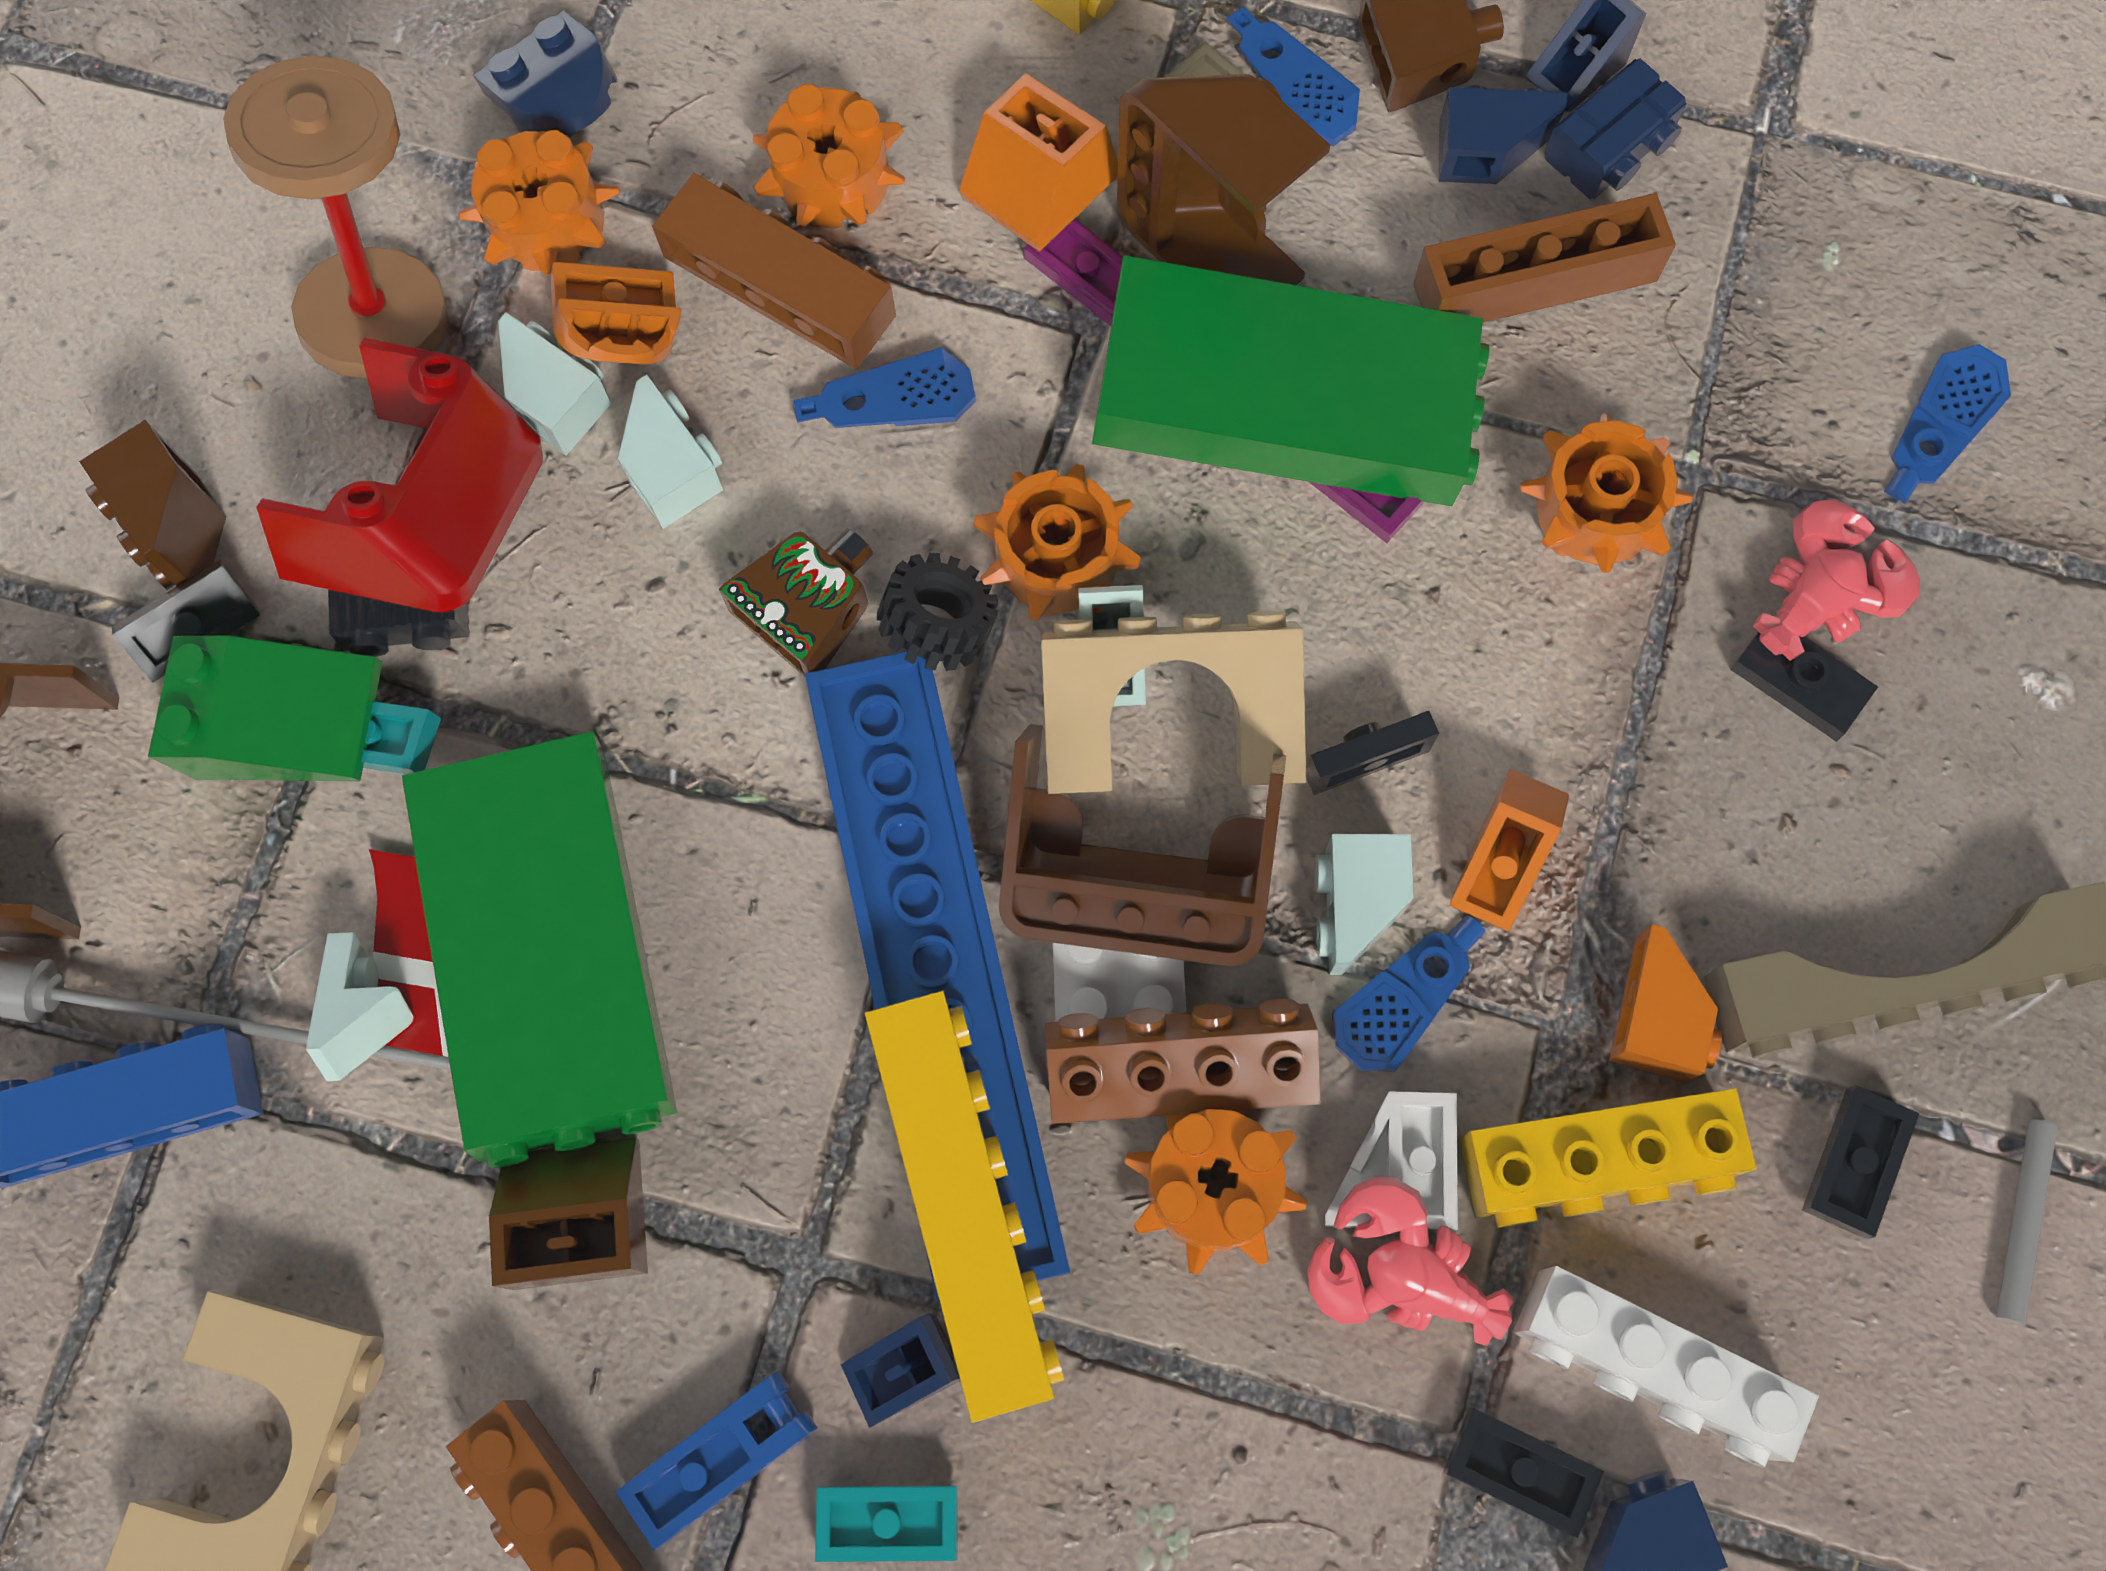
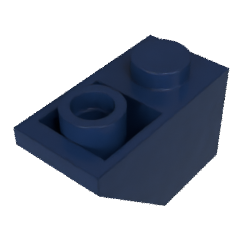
(1493, 131)

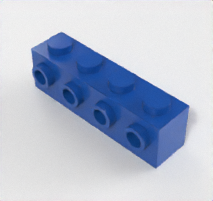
(125, 1103)

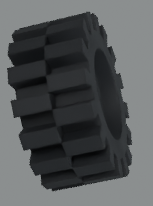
(929, 634)

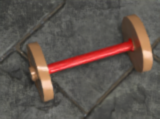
(318, 133)

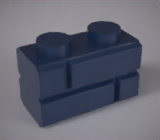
(1615, 129)

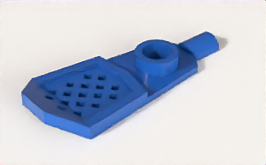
(1301, 77)
(885, 395)
(1941, 426)
(1411, 991)

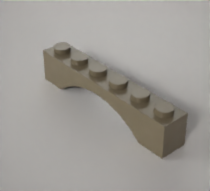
(1787, 996)

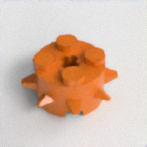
(828, 156)
(537, 199)
(1606, 493)
(1081, 523)
(1240, 1212)

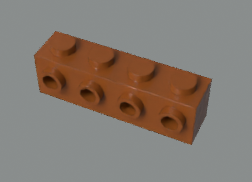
(1547, 261)
(776, 269)
(1182, 1061)
(535, 1495)

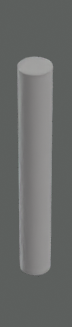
(2027, 1222)

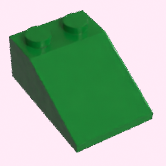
(263, 710)

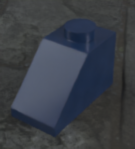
(1656, 1530)

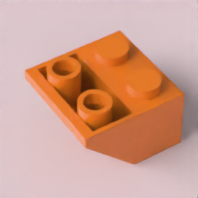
(1037, 162)

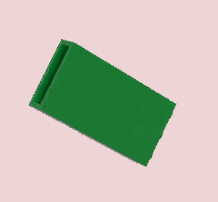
(1292, 382)
(537, 950)

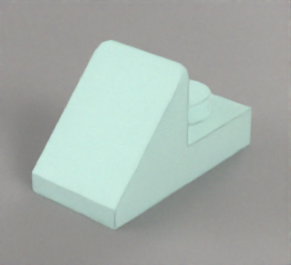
(350, 1011)

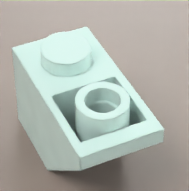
(548, 387)
(662, 457)
(1365, 890)

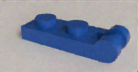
(713, 1462)

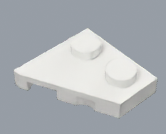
(1415, 1143)

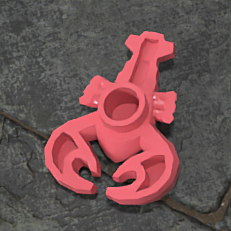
(1835, 581)
(1404, 1271)

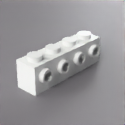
(1666, 1365)

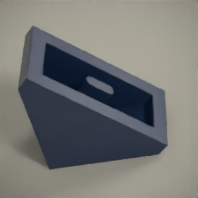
(1588, 49)
(902, 1369)

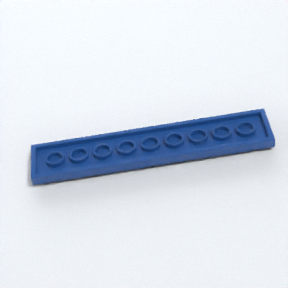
(925, 901)

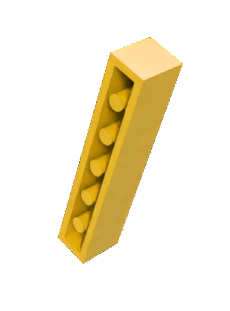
(960, 1208)

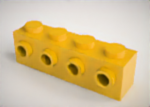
(1607, 1155)

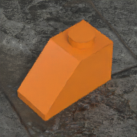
(1510, 849)
(1665, 1013)

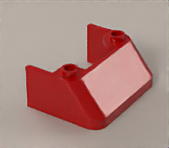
(447, 513)

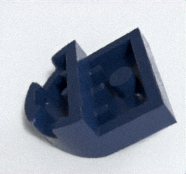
(551, 78)

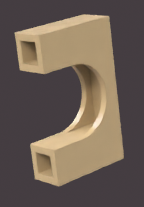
(1089, 667)
(320, 1381)

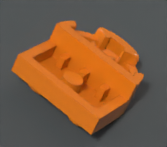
(614, 312)

